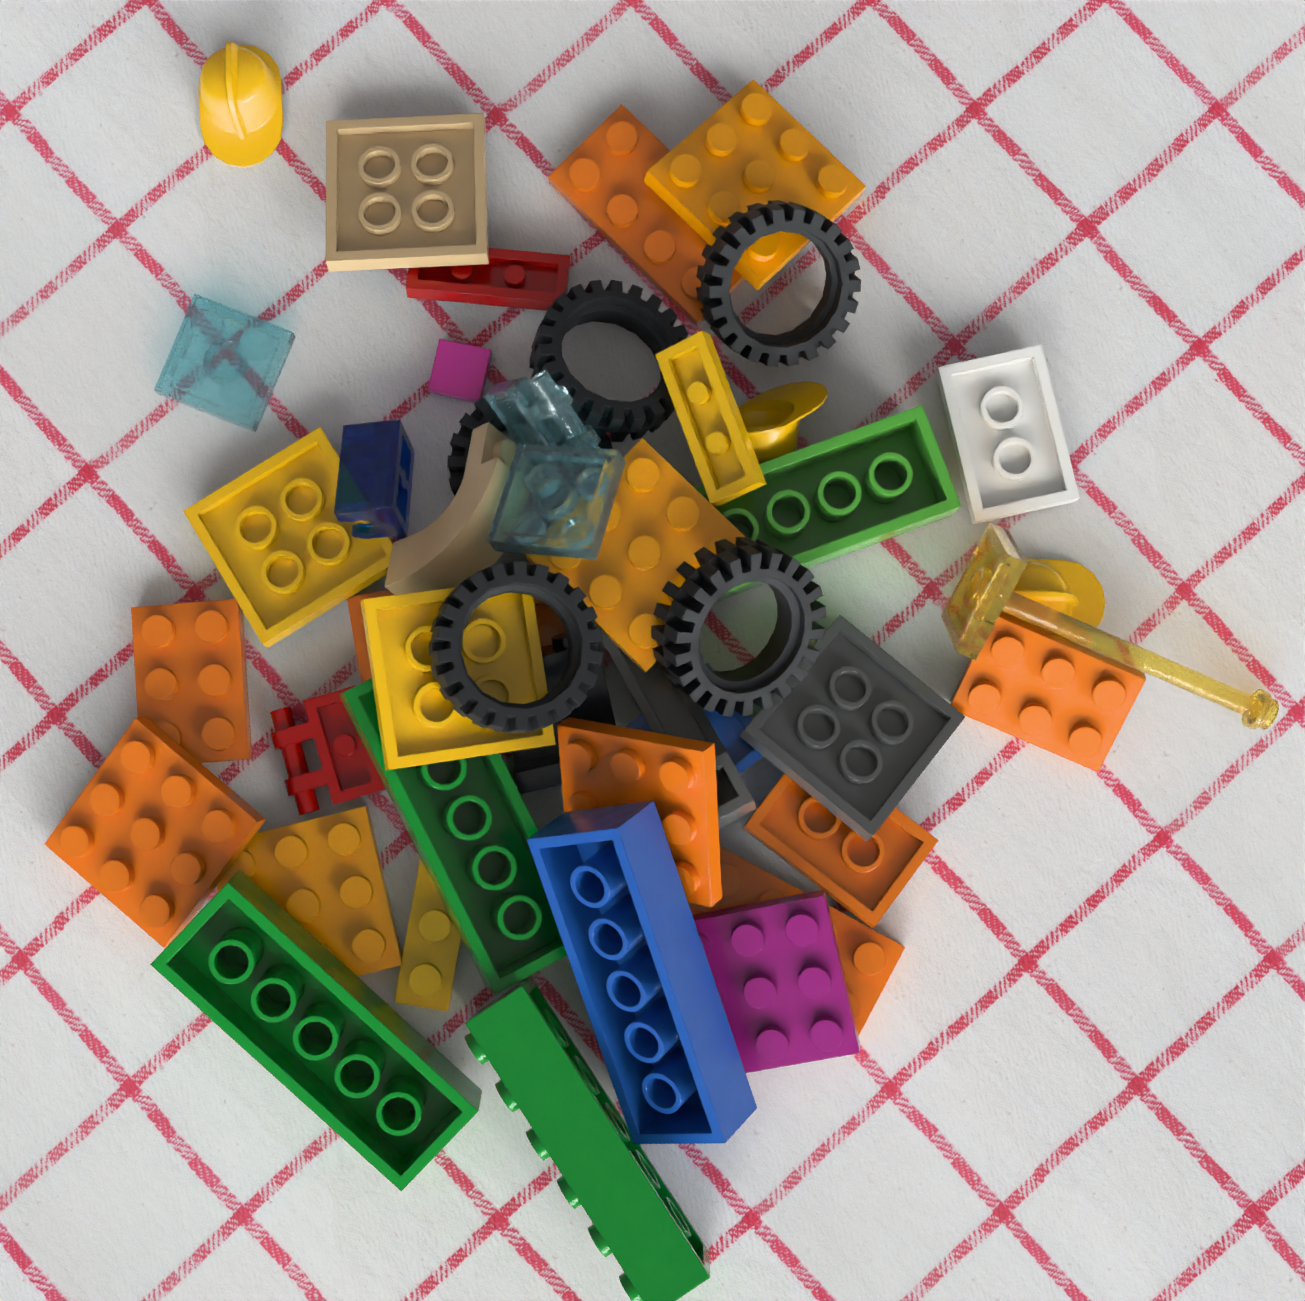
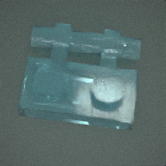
(540, 413)

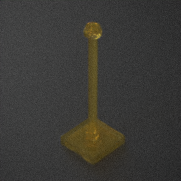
(988, 590)

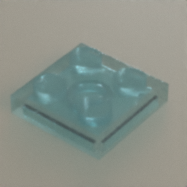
(225, 362)
(557, 501)

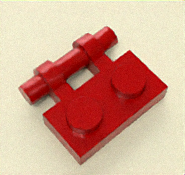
(342, 754)

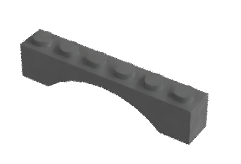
(675, 714)

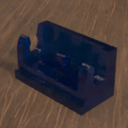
(375, 479)

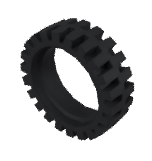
(628, 312)
(828, 314)
(566, 604)

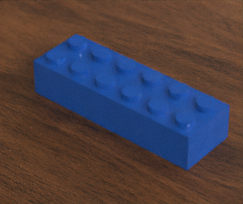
(643, 974)

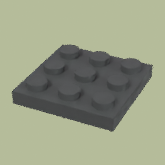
(854, 728)

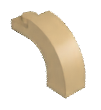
(457, 540)

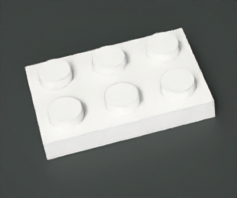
(1007, 434)

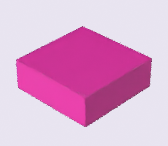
(460, 371)

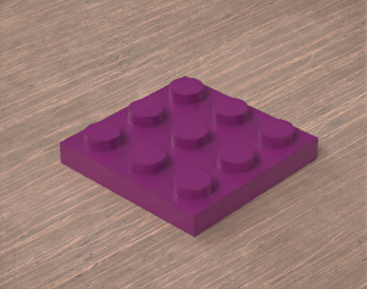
(780, 980)

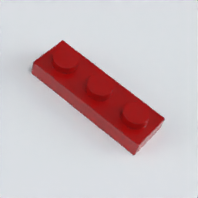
(508, 280)

